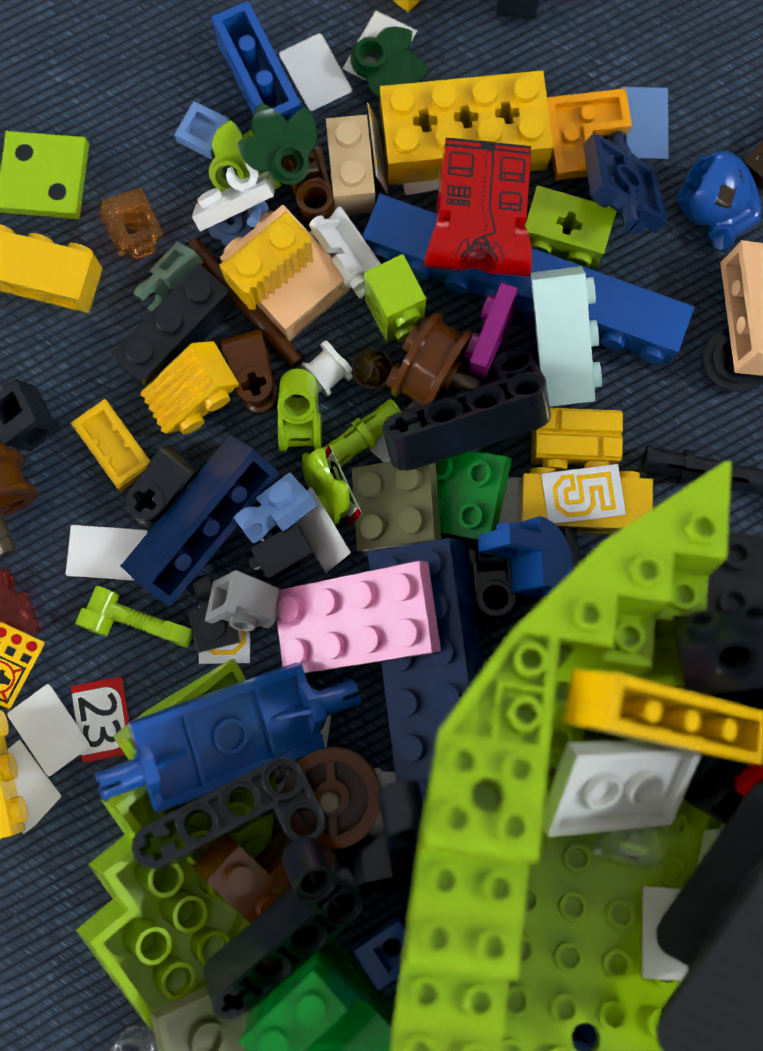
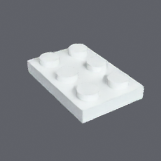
(617, 786)

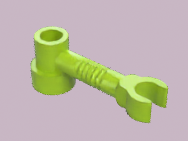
(104, 610)

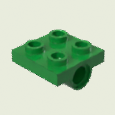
(471, 493)

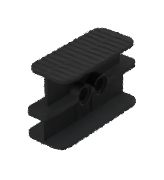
(719, 936)

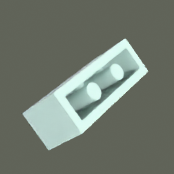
(566, 334)

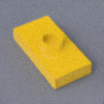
(112, 444)

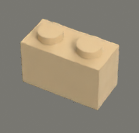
(351, 164)

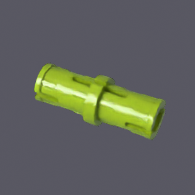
(362, 433)

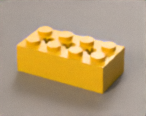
(473, 108)

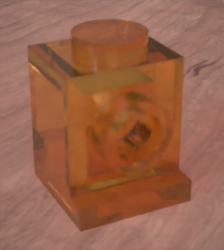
(131, 211)

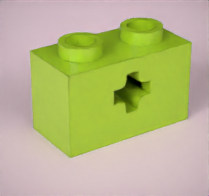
(585, 219)
(394, 298)

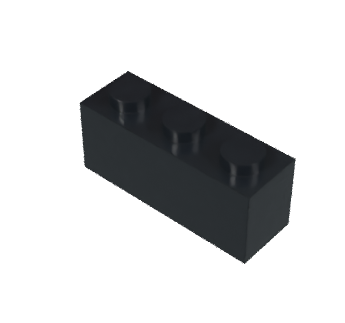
(180, 319)

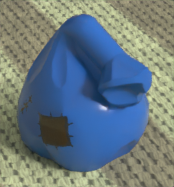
(720, 196)

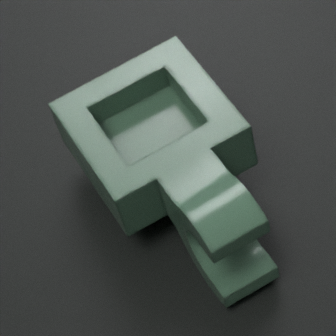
(168, 273)

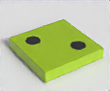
(43, 174)

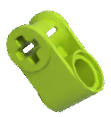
(298, 417)

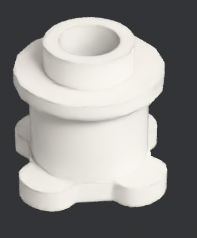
(328, 368)

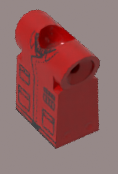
(482, 209)

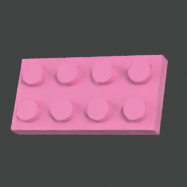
(358, 618)

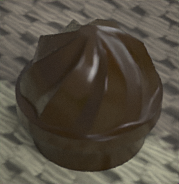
(371, 369)

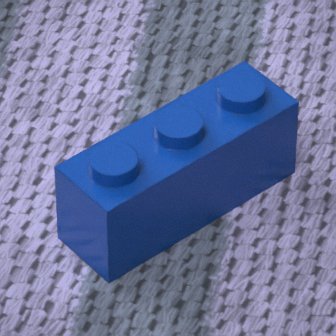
(254, 61)

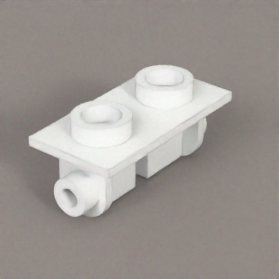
(346, 247)

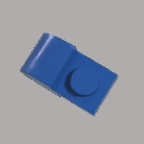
(536, 552)

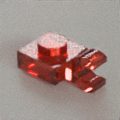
(16, 609)

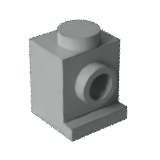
(242, 602)

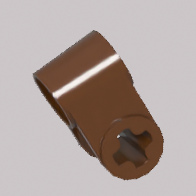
(312, 188)
(250, 364)

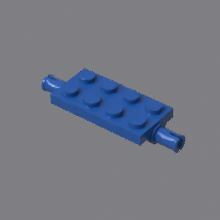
(225, 736)

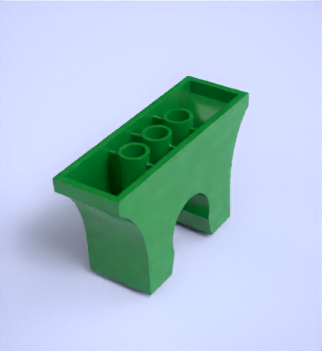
(322, 1008)

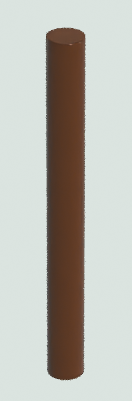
(256, 317)

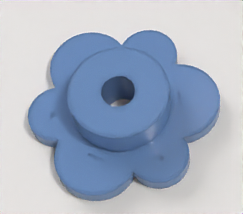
(226, 232)

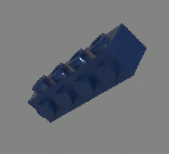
(199, 520)

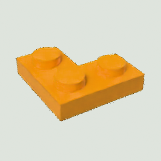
(574, 121)

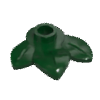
(394, 60)
(279, 139)

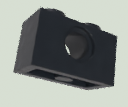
(720, 649)

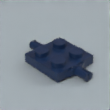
(624, 182)

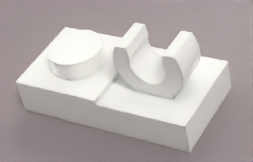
(218, 206)

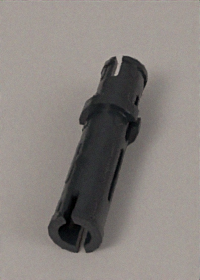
(687, 467)

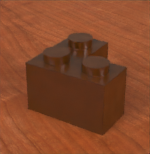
(245, 882)

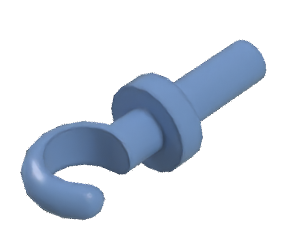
(256, 212)

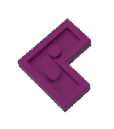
(497, 320)

